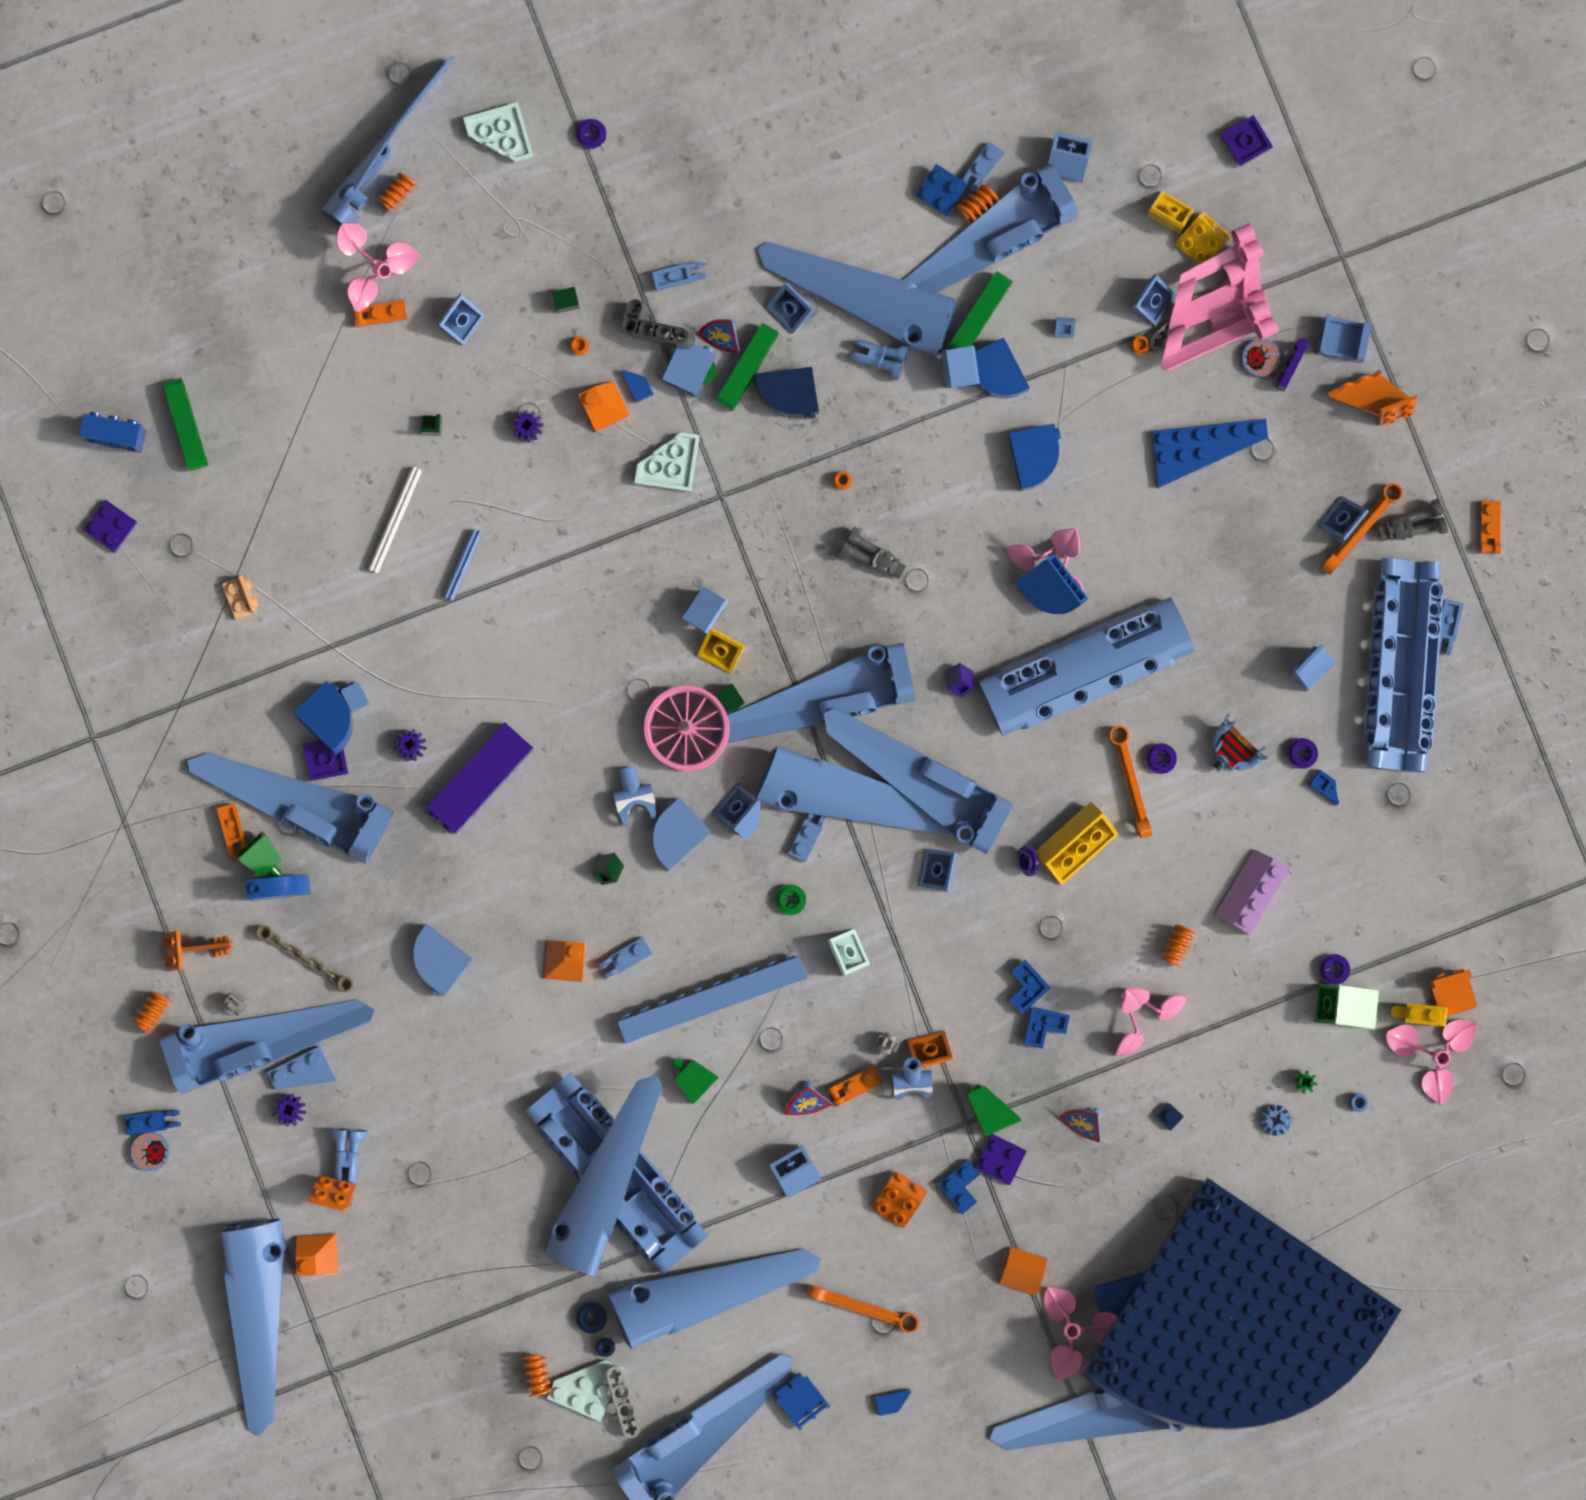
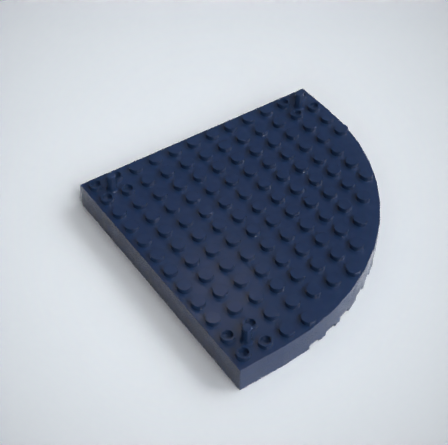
(1237, 1323)

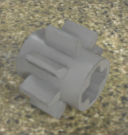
(234, 1004)
(887, 1043)

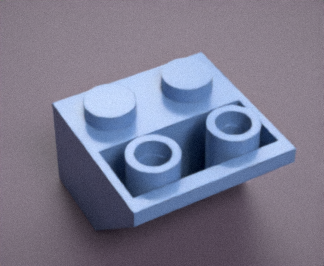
(1070, 156)
(1310, 670)
(795, 1171)

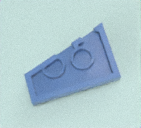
(302, 1071)

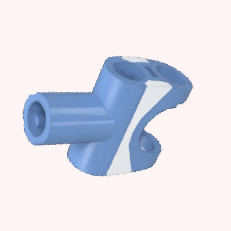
(633, 795)
(912, 1080)

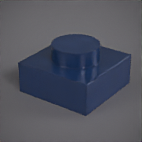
(1170, 1116)

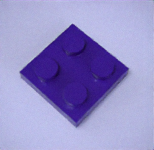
(1246, 141)
(110, 526)
(322, 762)
(1001, 1159)

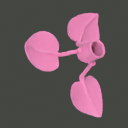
(399, 260)
(1065, 544)
(1133, 1000)
(1435, 1083)
(1058, 1305)

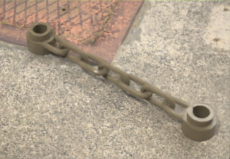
(309, 961)

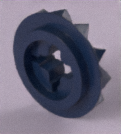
(583, 1313)

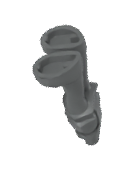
(1401, 526)
(883, 561)

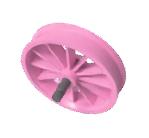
(687, 728)

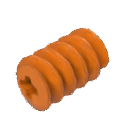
(396, 191)
(976, 202)
(1178, 945)
(152, 1011)
(536, 1374)

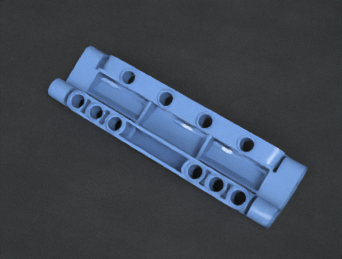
(1403, 665)
(1086, 666)
(658, 1238)

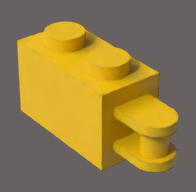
(1421, 1014)

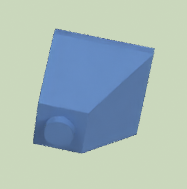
(740, 812)

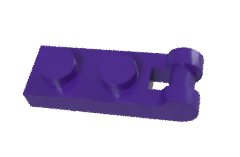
(1292, 363)

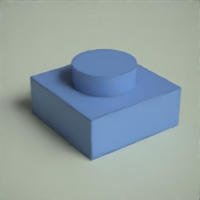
(1064, 327)

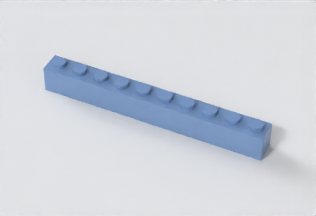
(712, 999)

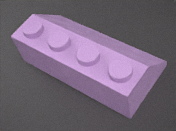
(1252, 892)

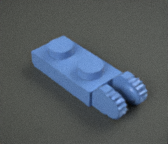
(983, 165)
(676, 276)
(1450, 622)
(806, 838)
(626, 957)

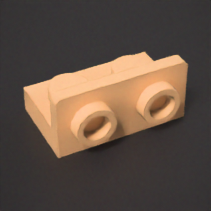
(240, 598)

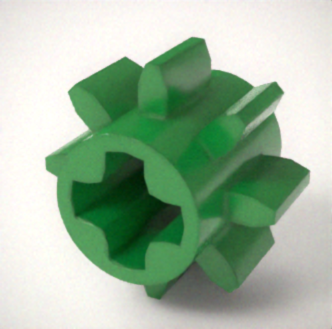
(1310, 1083)

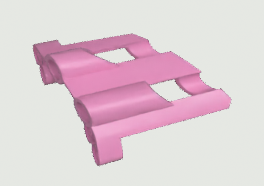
(1233, 308)

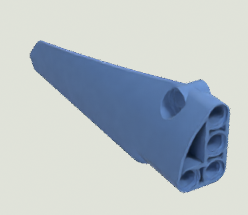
(350, 192)
(935, 788)
(836, 792)
(244, 1045)
(1076, 1419)

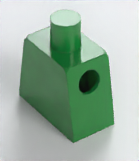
(260, 856)
(693, 1078)

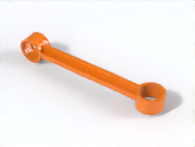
(1361, 529)
(1142, 821)
(861, 1307)

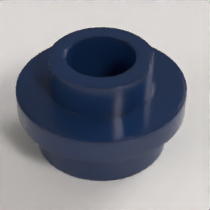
(600, 1351)

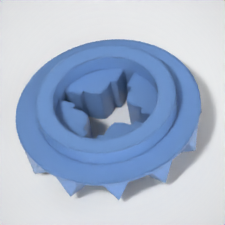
(1267, 1123)

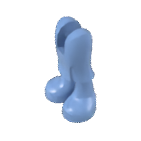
(876, 354)
(347, 1158)

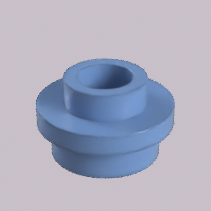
(1364, 1102)

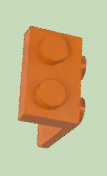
(1454, 991)
(332, 1193)
(899, 1199)

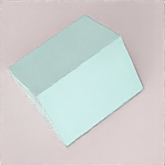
(848, 952)

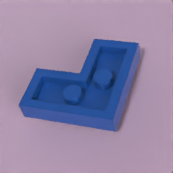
(1033, 986)
(1040, 1022)
(955, 1186)

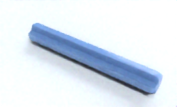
(463, 564)

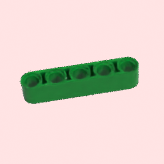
(981, 311)
(747, 367)
(185, 424)

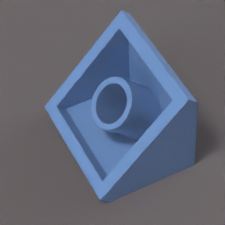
(1153, 301)
(790, 308)
(461, 319)
(960, 367)
(1343, 519)
(704, 610)
(938, 870)

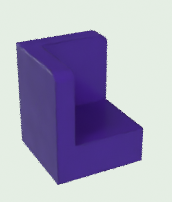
(960, 680)

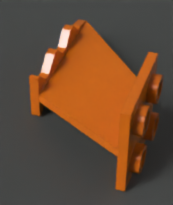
(1376, 397)
(174, 951)

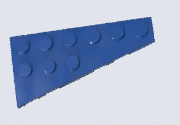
(1193, 448)

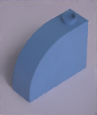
(677, 833)
(438, 960)

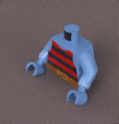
(1234, 749)

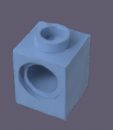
(354, 696)

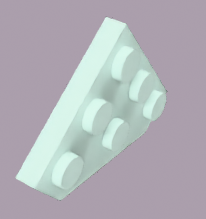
(501, 131)
(671, 464)
(585, 1390)

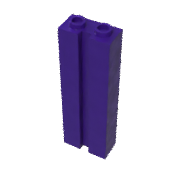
(479, 778)

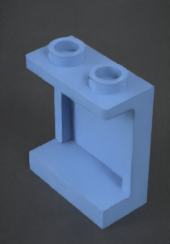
(1343, 339)
(689, 368)

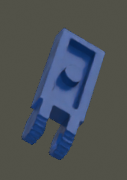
(150, 1122)

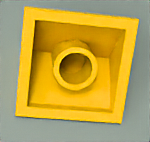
(1170, 212)
(721, 650)

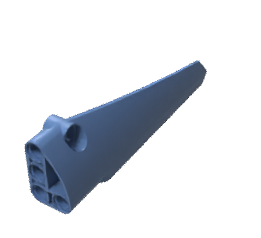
(1003, 230)
(875, 298)
(853, 688)
(310, 809)
(601, 1191)
(254, 1297)
(692, 1297)
(686, 1445)

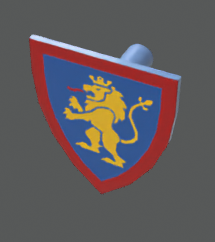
(720, 334)
(807, 1101)
(1083, 1123)

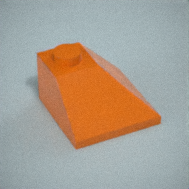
(603, 405)
(565, 960)
(316, 1255)

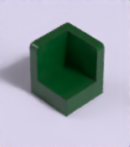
(566, 300)
(431, 425)
(730, 698)
(608, 868)

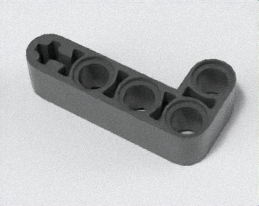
(658, 329)

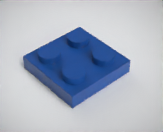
(942, 190)

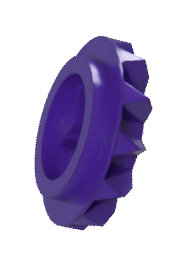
(584, 128)
(1311, 755)
(1161, 768)
(1030, 866)
(1339, 961)

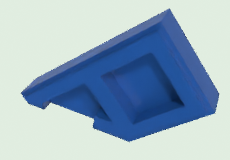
(638, 386)
(1325, 786)
(891, 1402)

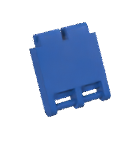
(801, 1400)

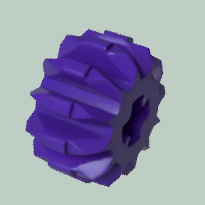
(522, 422)
(414, 750)
(295, 1113)

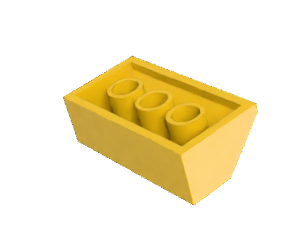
(1076, 843)

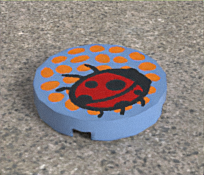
(1261, 358)
(150, 1151)

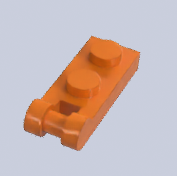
(381, 314)
(1490, 526)
(231, 828)
(855, 1086)

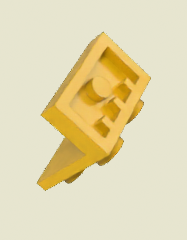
(1202, 239)

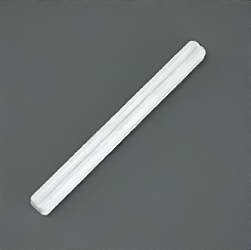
(395, 519)

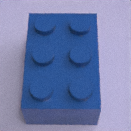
(112, 432)

